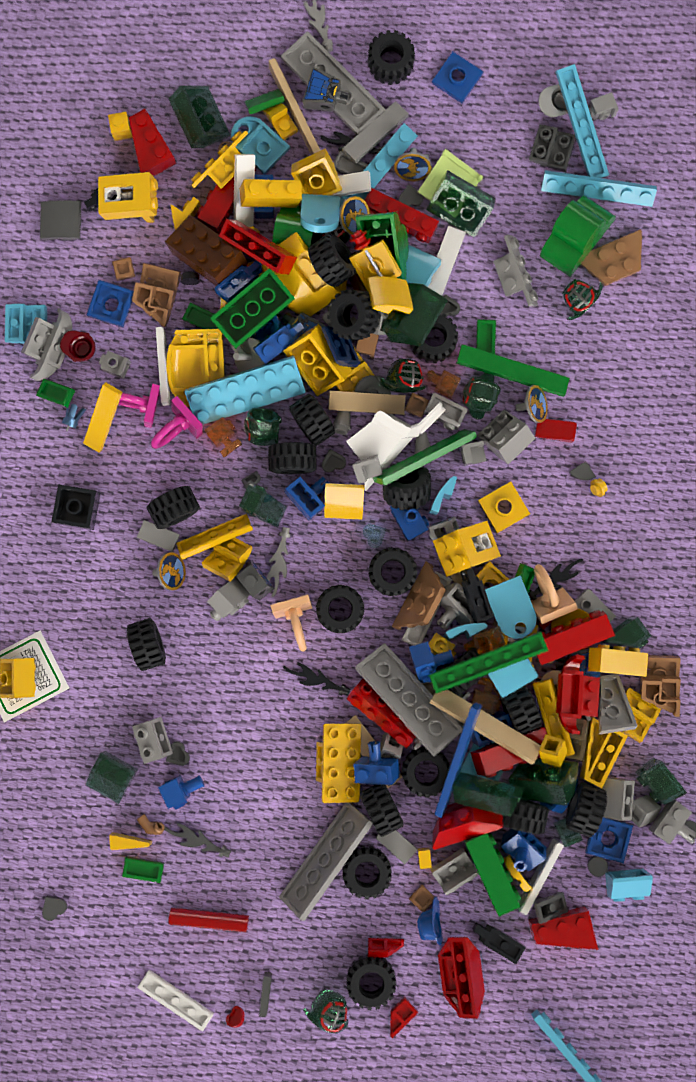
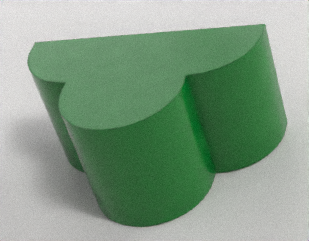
(288, 223)
(387, 227)
(576, 234)

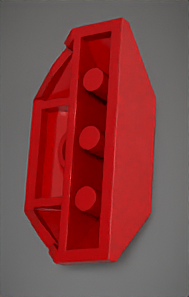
(463, 823)
(462, 976)

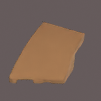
(157, 295)
(662, 683)

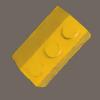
(316, 361)

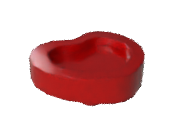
(236, 1017)

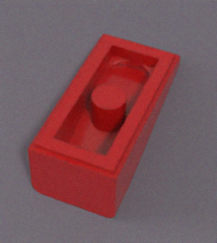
(556, 430)

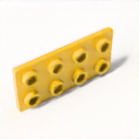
(222, 168)
(336, 762)

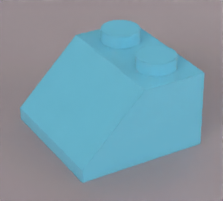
(628, 883)

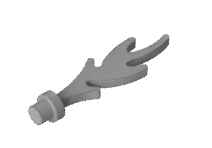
(319, 19)
(280, 564)

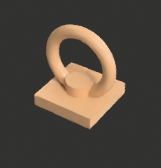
(553, 602)
(292, 610)

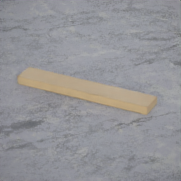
(293, 107)
(488, 726)

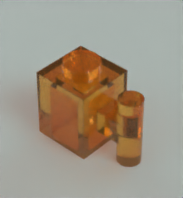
(445, 383)
(221, 433)
(486, 640)
(485, 697)

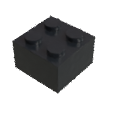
(75, 507)

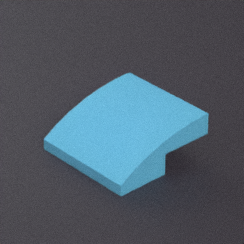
(421, 266)
(20, 319)
(445, 492)
(468, 630)
(513, 677)

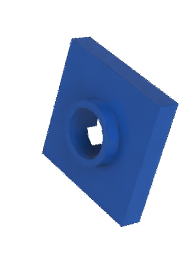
(457, 89)
(104, 292)
(618, 849)

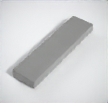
(375, 132)

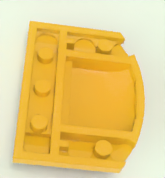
(303, 281)
(194, 360)

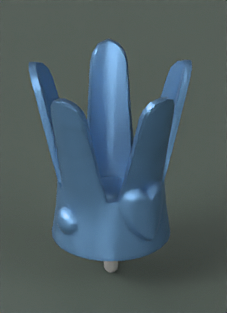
(69, 418)

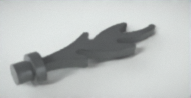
(194, 841)

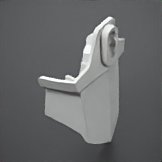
(388, 437)

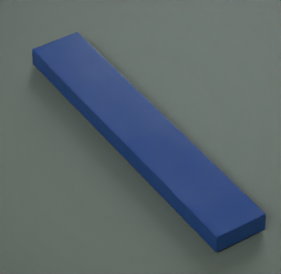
(458, 759)

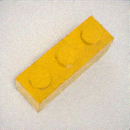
(270, 193)
(618, 660)

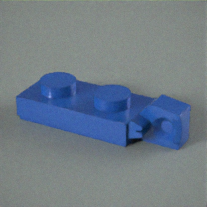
(238, 281)
(277, 341)

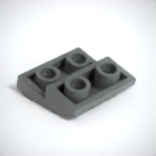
(552, 148)
(60, 220)

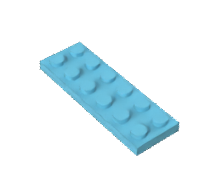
(245, 390)

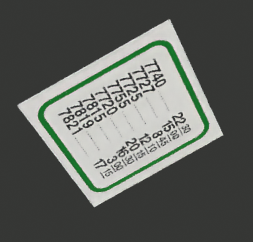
(47, 675)

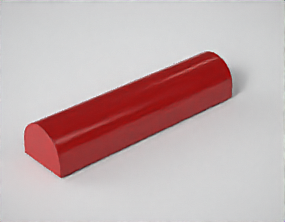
(208, 919)

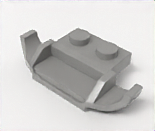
(44, 344)

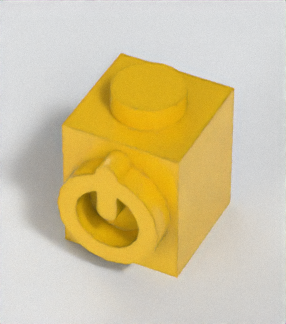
(439, 645)

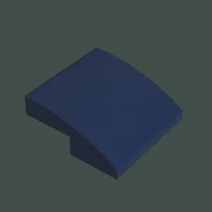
(341, 348)

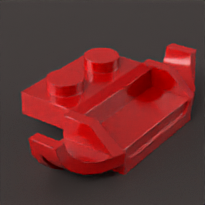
(576, 694)

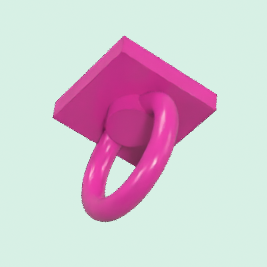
(146, 404)
(183, 420)

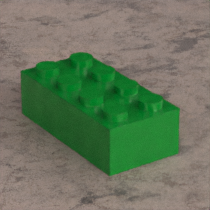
(252, 308)
(492, 873)

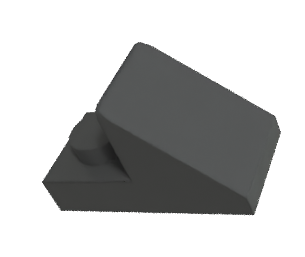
(550, 907)

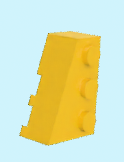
(600, 753)

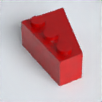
(150, 146)
(568, 930)

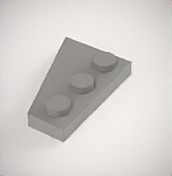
(614, 706)

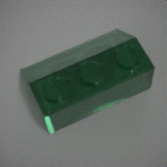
(198, 116)
(461, 204)
(416, 326)
(546, 782)
(486, 794)

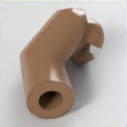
(152, 828)

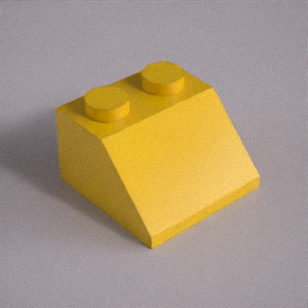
(317, 174)
(17, 678)

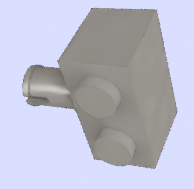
(228, 599)
(455, 605)
(672, 822)

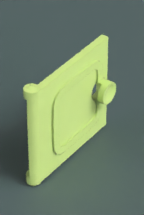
(453, 164)

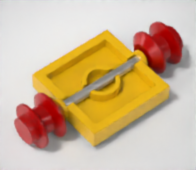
(373, 259)

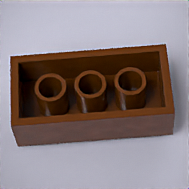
(204, 250)

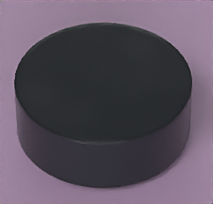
(190, 278)

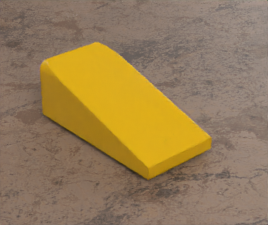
(122, 841)

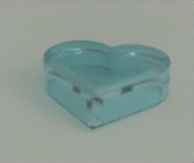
(374, 535)

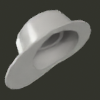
(552, 101)

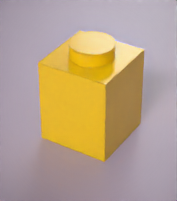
(120, 126)
(553, 751)

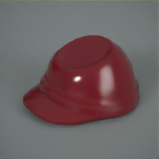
(78, 345)

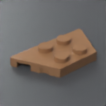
(615, 259)
(421, 600)

